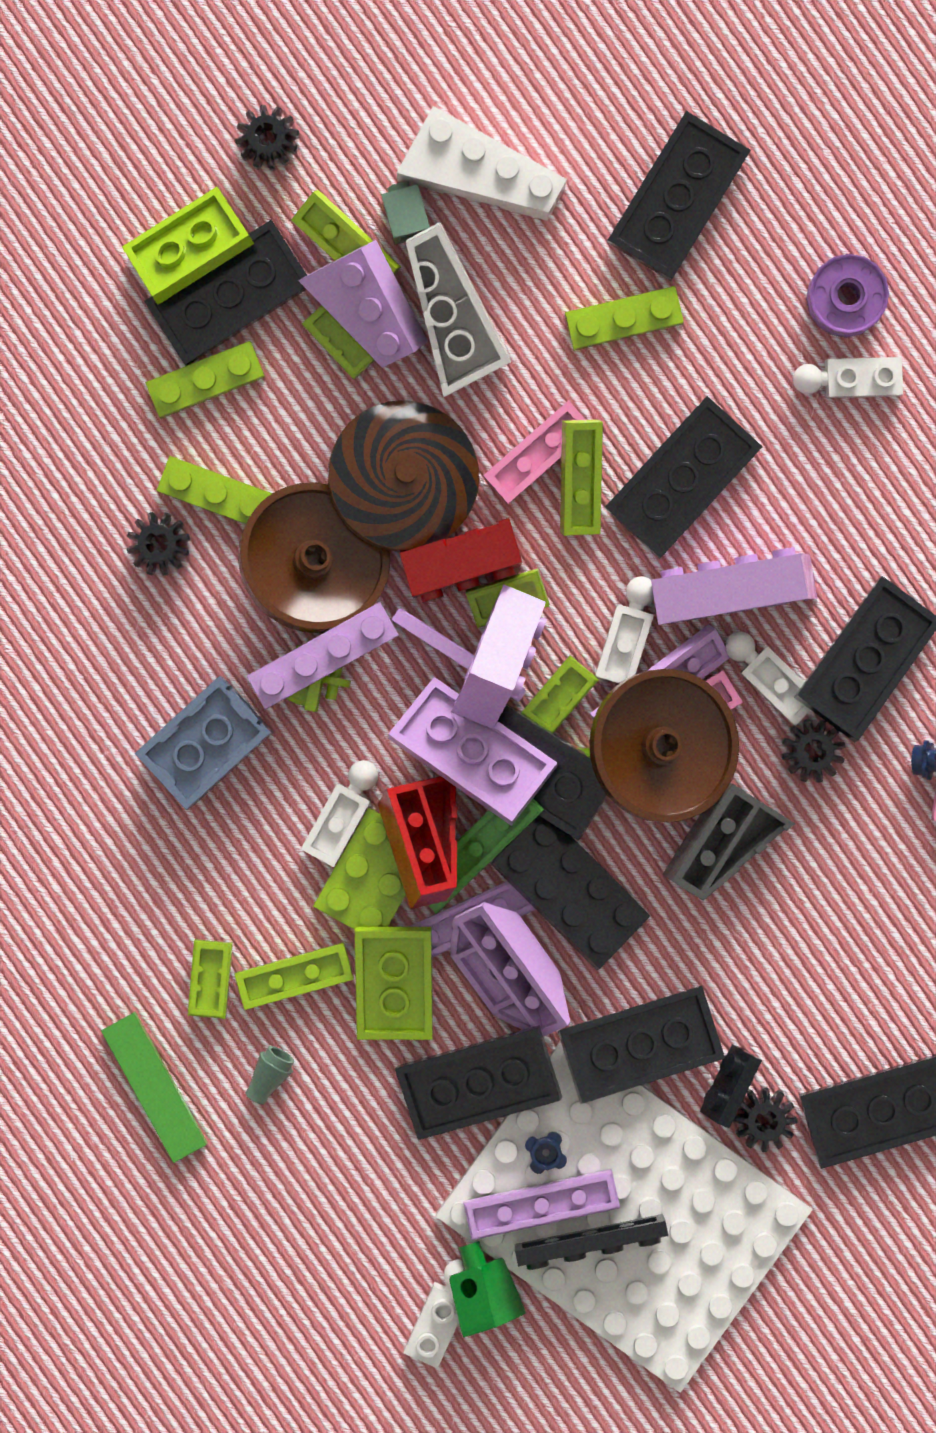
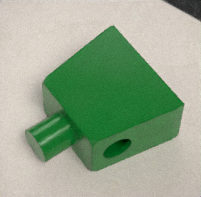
(483, 1292)

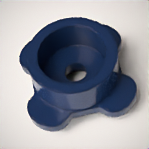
(924, 760)
(541, 1162)

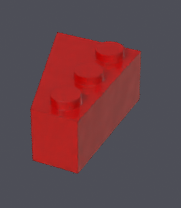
(461, 561)
(422, 838)

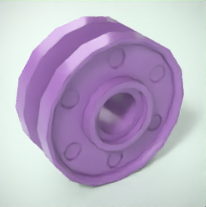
(866, 281)

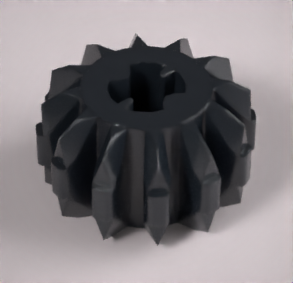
(282, 133)
(157, 557)
(802, 758)
(765, 1132)

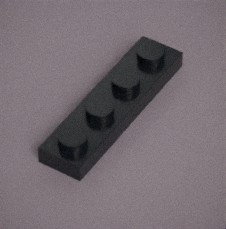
(576, 1244)

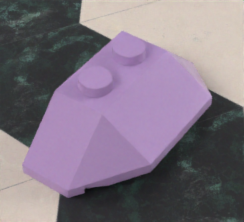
(509, 968)

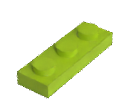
(332, 228)
(624, 318)
(205, 379)
(581, 477)
(210, 490)
(294, 976)

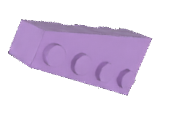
(734, 587)

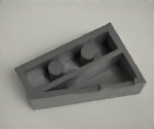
(724, 841)

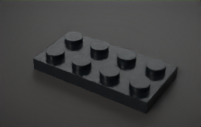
(678, 196)
(231, 296)
(683, 477)
(868, 659)
(572, 791)
(570, 890)
(641, 1044)
(478, 1082)
(872, 1112)

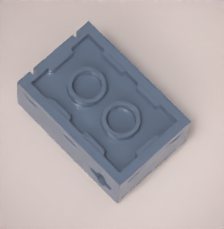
(204, 742)

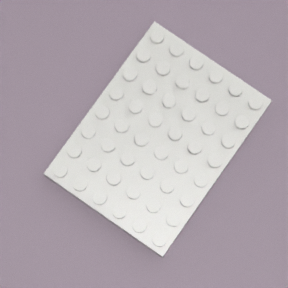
(719, 1210)

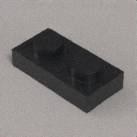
(730, 1086)

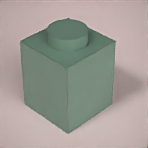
(404, 211)

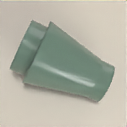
(270, 1072)

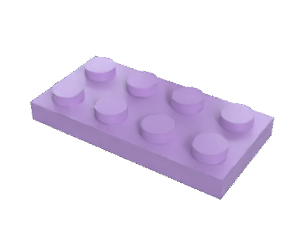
(481, 761)

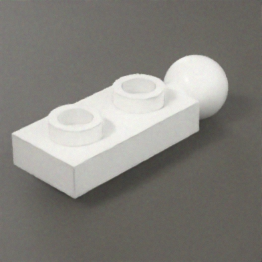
(852, 377)
(627, 633)
(768, 675)
(341, 814)
(436, 1321)

